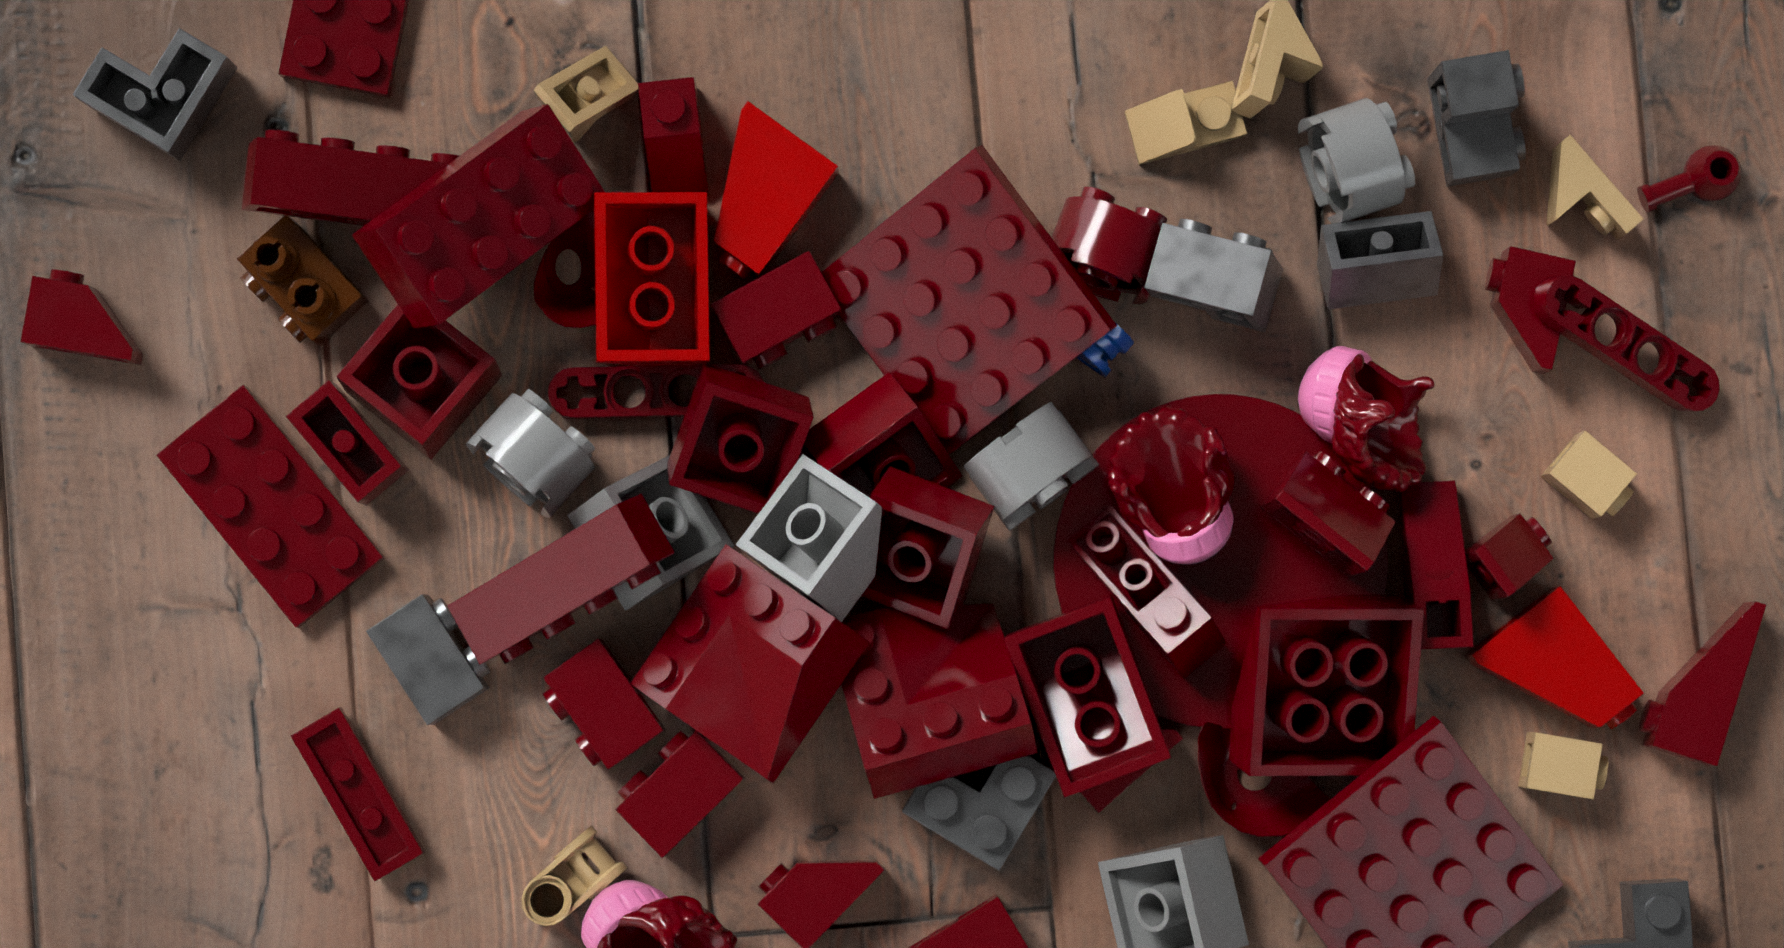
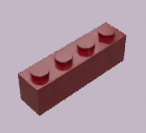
(331, 178)
(561, 579)

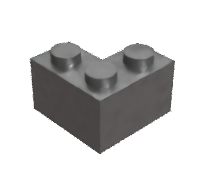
(170, 102)
(1473, 116)
(1219, 275)
(987, 819)
(1652, 916)

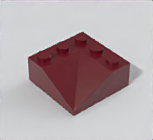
(749, 663)
(1326, 685)
(934, 698)

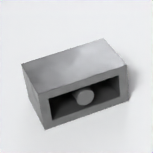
(1379, 260)
(429, 658)

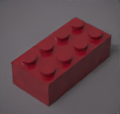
(479, 216)

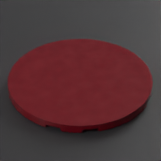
(1253, 569)

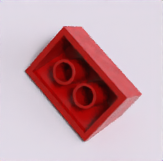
(651, 278)

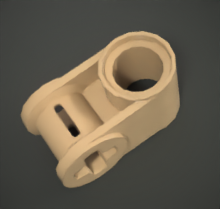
(574, 877)

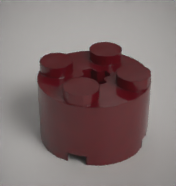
(1108, 243)

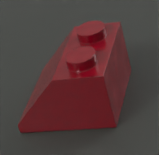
(879, 432)

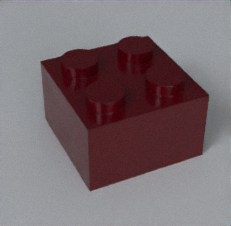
(420, 379)
(738, 438)
(926, 546)

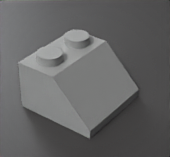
(683, 517)
(817, 537)
(1174, 897)

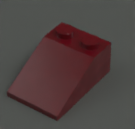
(1330, 514)
(1087, 695)

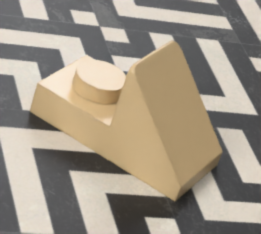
(1274, 51)
(587, 91)
(1184, 122)
(1578, 177)

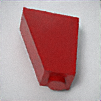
(767, 192)
(1559, 661)

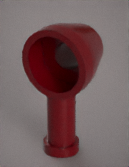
(1695, 179)

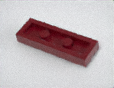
(358, 794)

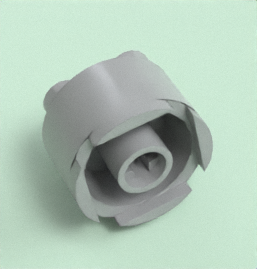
(1355, 160)
(533, 452)
(1030, 465)

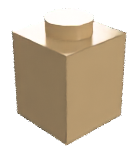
(1590, 476)
(1563, 765)

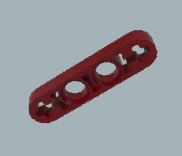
(1624, 348)
(656, 382)

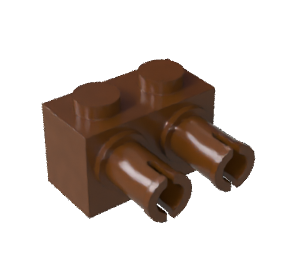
(301, 281)

